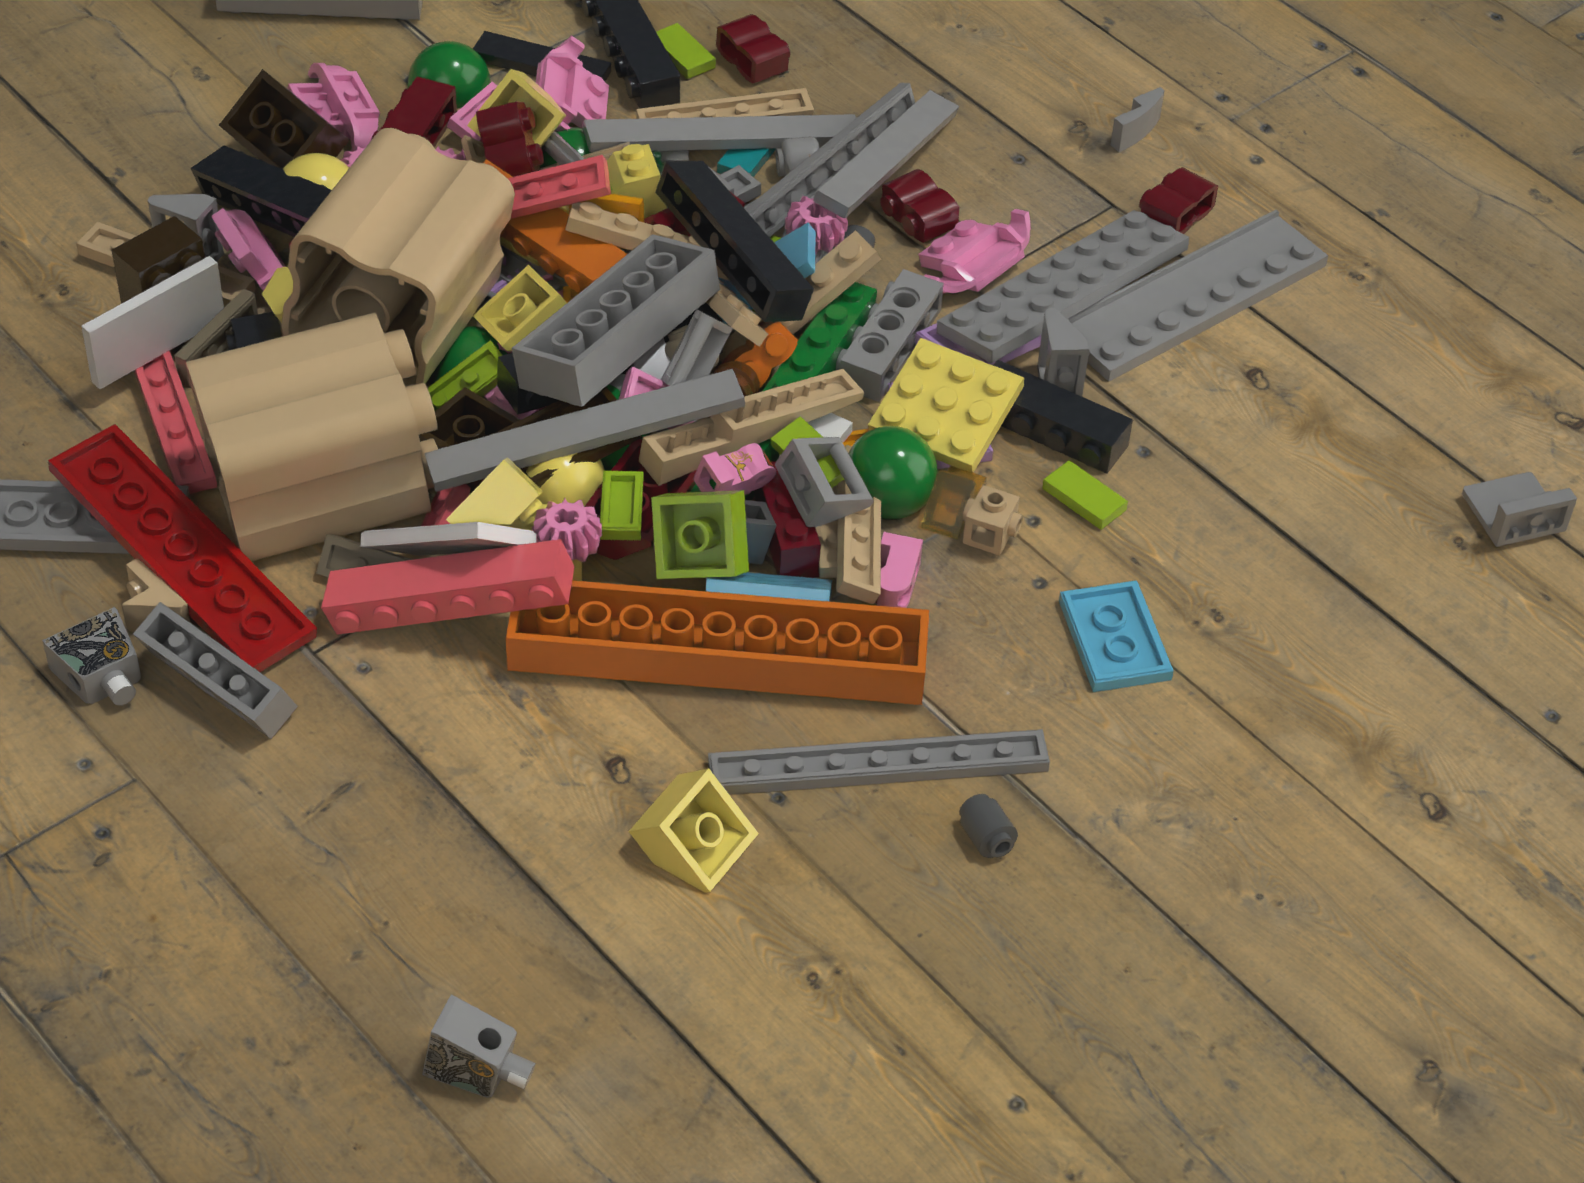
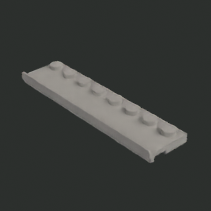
(1195, 293)

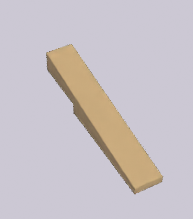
(765, 413)

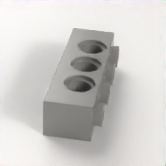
(889, 334)
(215, 670)

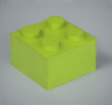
(700, 534)

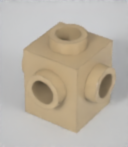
(995, 512)

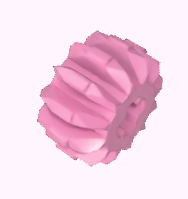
(828, 226)
(573, 524)

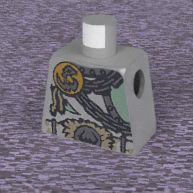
(95, 659)
(474, 1051)

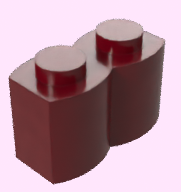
(753, 48)
(509, 139)
(1180, 199)
(919, 205)

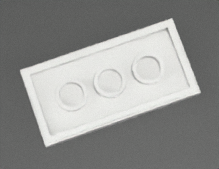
(152, 322)
(446, 538)

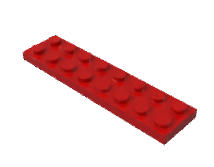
(182, 548)

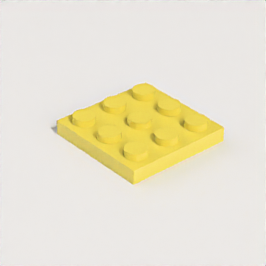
(949, 402)

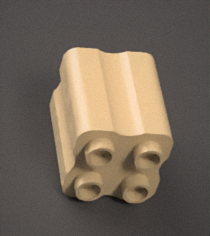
(405, 241)
(315, 434)

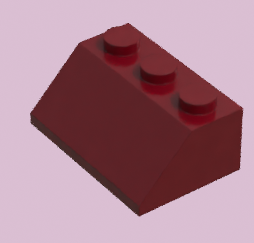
(630, 462)

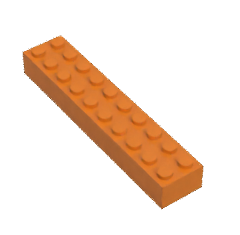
(725, 642)

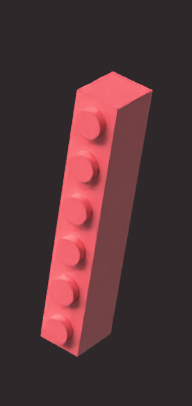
(448, 587)

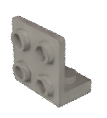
(1519, 508)

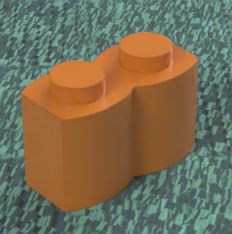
(772, 352)

